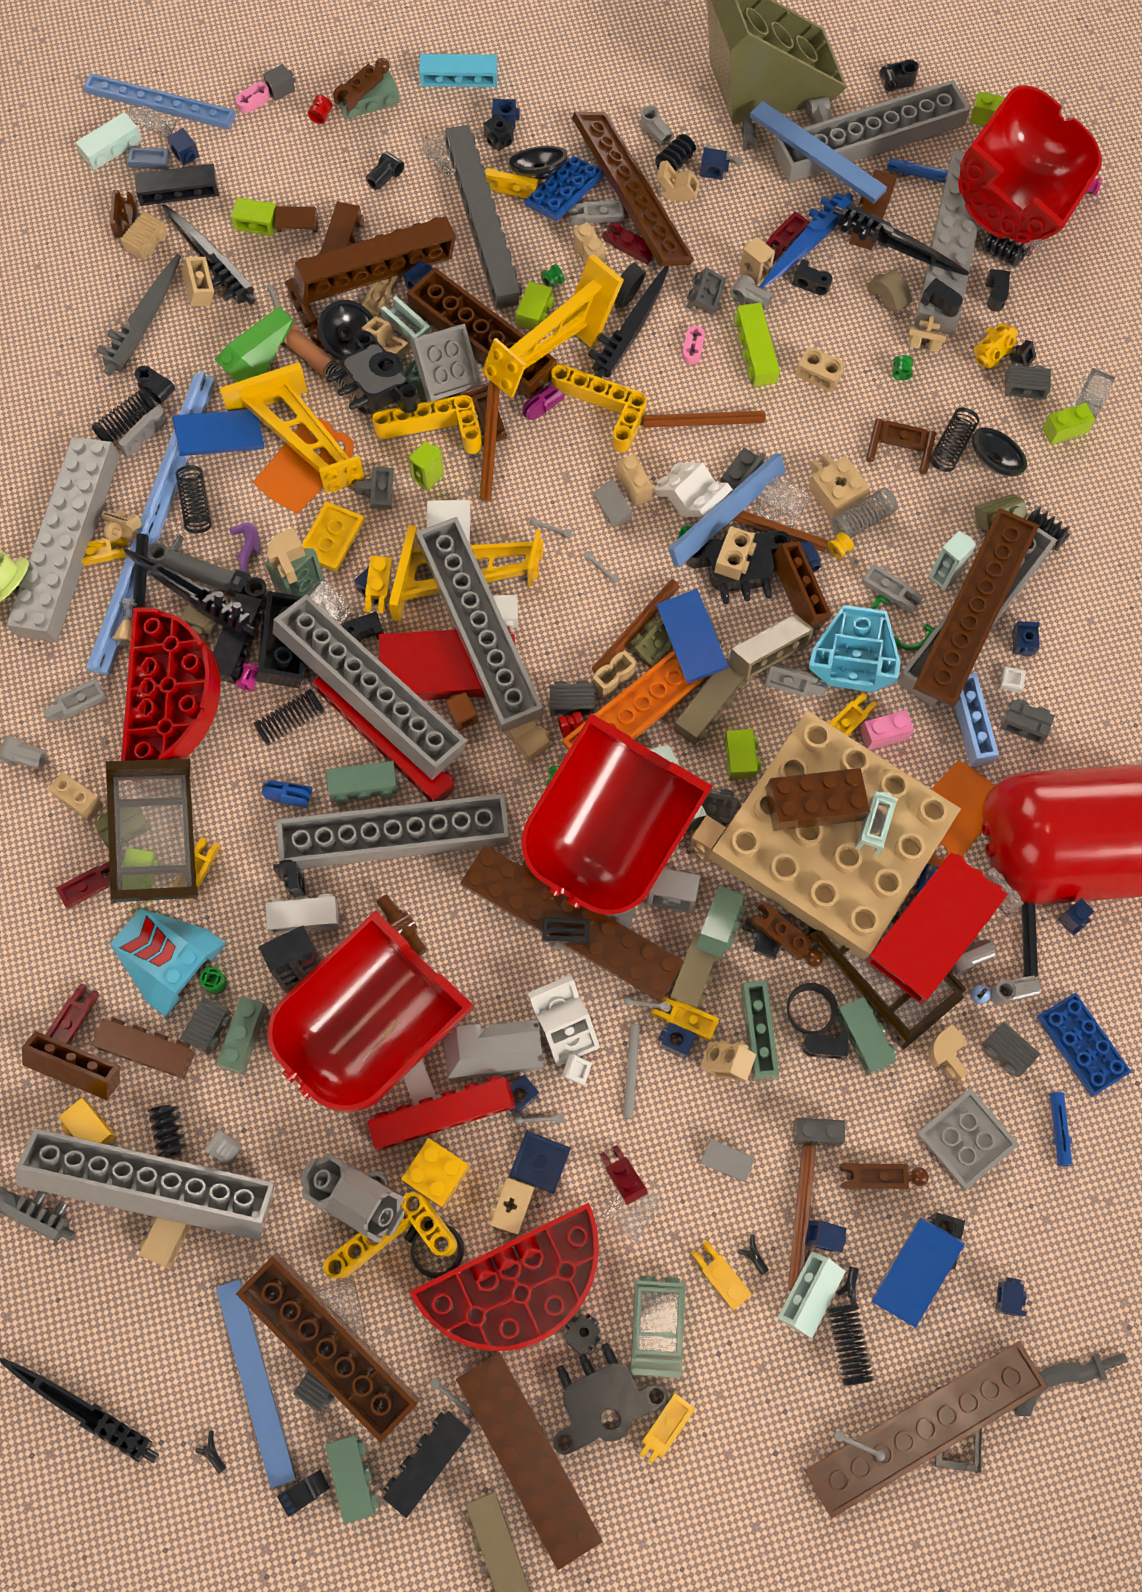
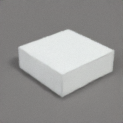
(1012, 679)
(576, 1069)

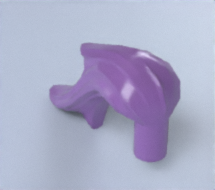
(251, 543)

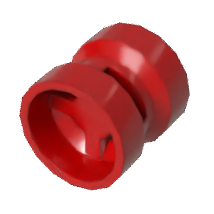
(320, 109)
(574, 720)

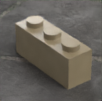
(694, 975)

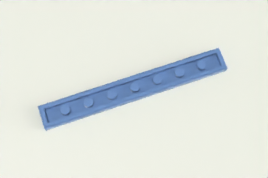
(159, 101)
(818, 152)
(726, 510)
(256, 1385)

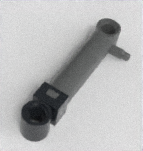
(206, 572)

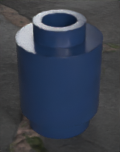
(812, 555)

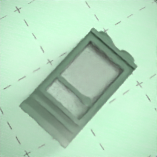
(658, 1327)

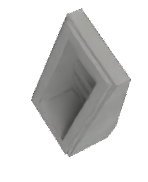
(223, 1147)

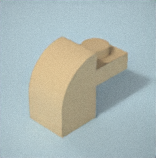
(677, 186)
(384, 335)
(284, 549)
(942, 1052)

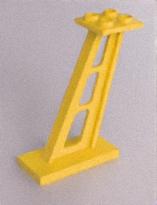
(581, 316)
(287, 385)
(406, 586)

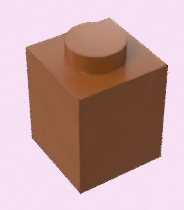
(461, 711)

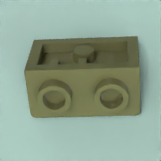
(651, 643)

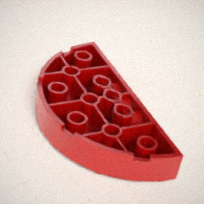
(169, 688)
(518, 1289)

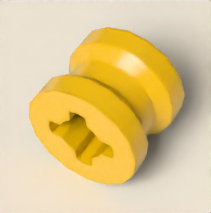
(840, 545)

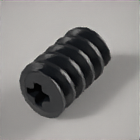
(677, 152)
(1006, 249)
(1050, 527)
(166, 1130)

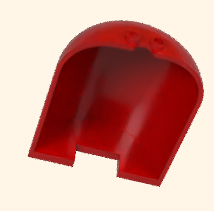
(1028, 168)
(609, 820)
(1067, 833)
(347, 1005)

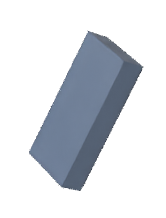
(148, 158)

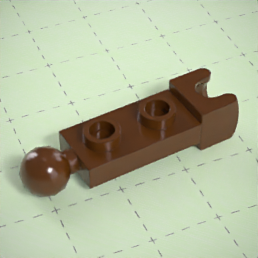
(361, 83)
(308, 318)
(786, 935)
(882, 1176)

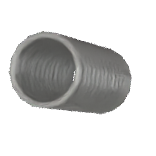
(841, 521)

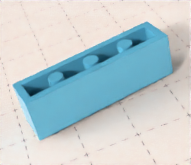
(458, 70)

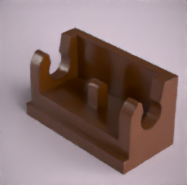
(122, 213)
(296, 218)

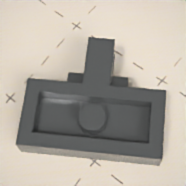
(378, 488)

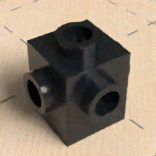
(498, 132)
(573, 1338)

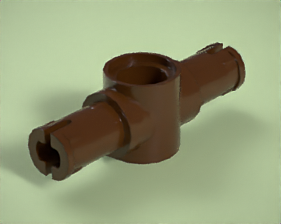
(402, 923)

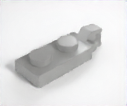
(794, 681)
(75, 701)

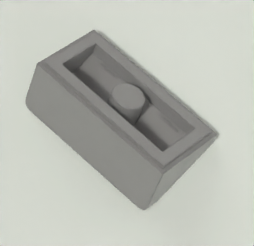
(613, 504)
(727, 1160)

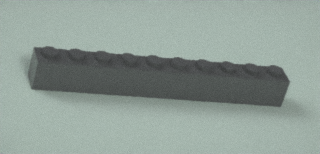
(482, 217)

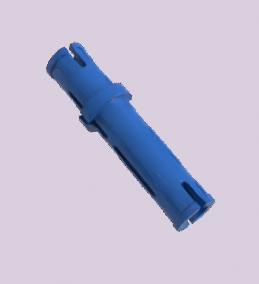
(918, 170)
(1061, 1130)

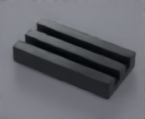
(564, 921)

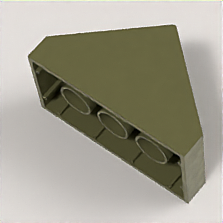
(769, 56)

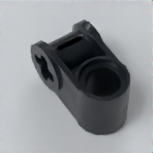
(901, 75)
(154, 384)

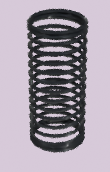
(101, 432)
(941, 454)
(193, 519)
(258, 723)
(859, 1379)

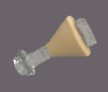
(123, 633)

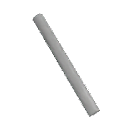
(631, 1071)

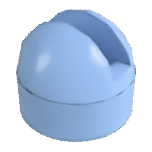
(976, 990)

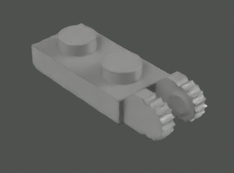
(596, 212)
(142, 430)
(891, 588)

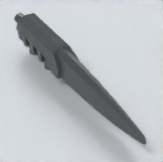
(128, 339)
(35, 1216)

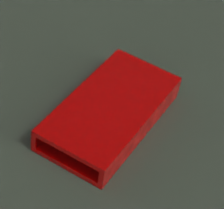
(431, 663)
(937, 928)

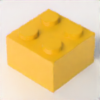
(435, 1173)

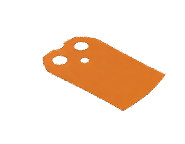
(292, 479)
(967, 791)

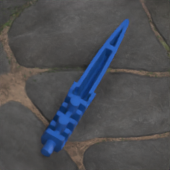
(822, 224)

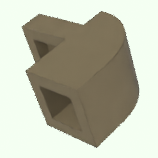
(893, 290)

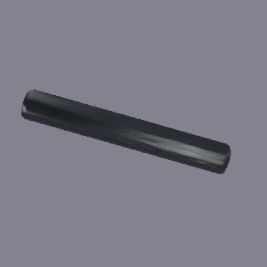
(140, 574)
(1029, 939)

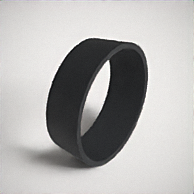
(633, 279)
(823, 991)
(457, 1262)

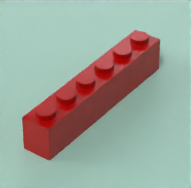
(441, 1113)

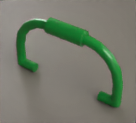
(899, 644)

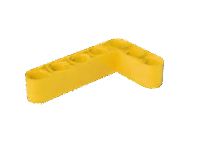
(604, 399)
(432, 416)
(370, 1248)

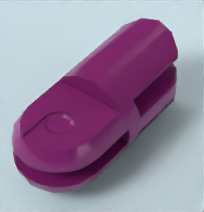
(542, 402)

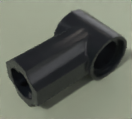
(387, 167)

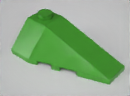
(255, 348)

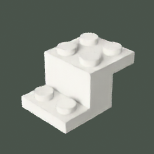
(691, 489)
(563, 1019)

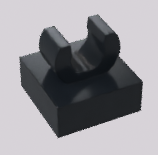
(1024, 353)

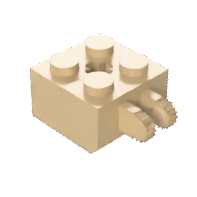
(837, 485)

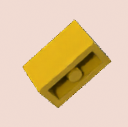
(85, 1123)

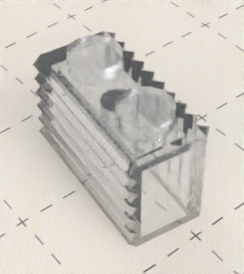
(1095, 390)

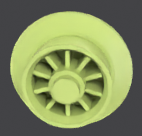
(11, 574)

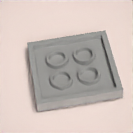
(445, 362)
(967, 1139)

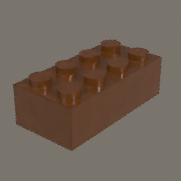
(817, 799)

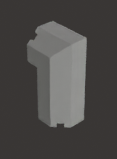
(493, 1050)
(352, 1197)

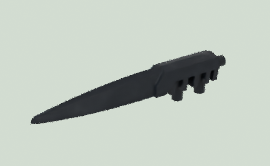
(893, 238)
(223, 270)
(619, 343)
(206, 602)
(92, 1417)

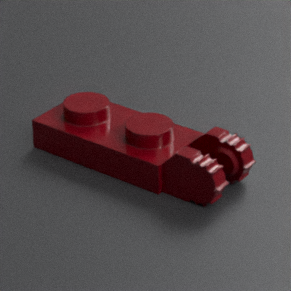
(787, 233)
(628, 243)
(84, 886)
(72, 1015)
(624, 1176)

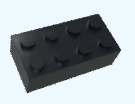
(275, 660)
(290, 957)

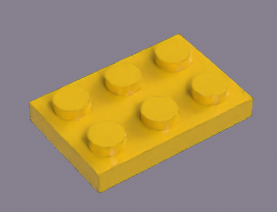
(333, 534)

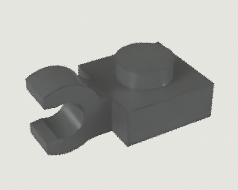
(748, 130)

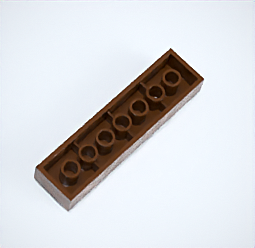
(373, 259)
(449, 305)
(328, 1347)
(529, 1461)

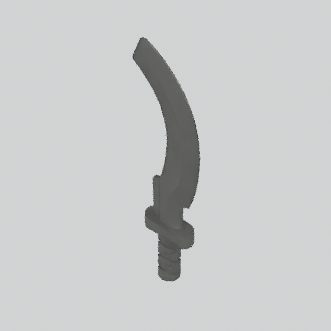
(1072, 1372)

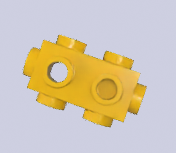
(995, 345)

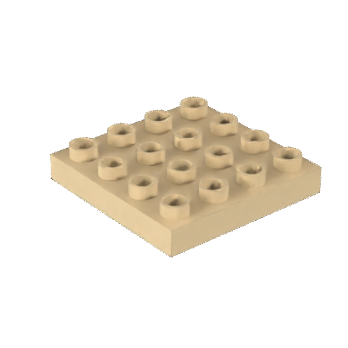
(818, 868)

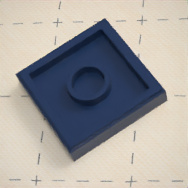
(540, 1162)

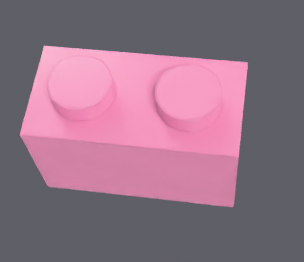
(887, 730)

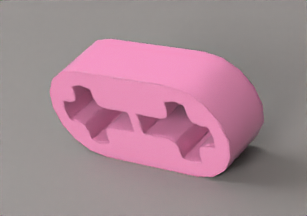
(253, 97)
(690, 344)

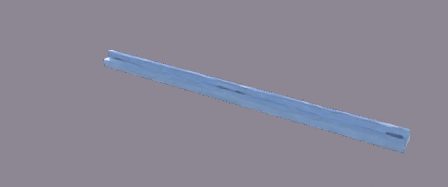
(162, 497)

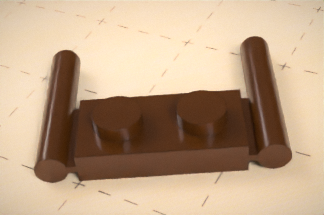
(479, 397)
(902, 436)

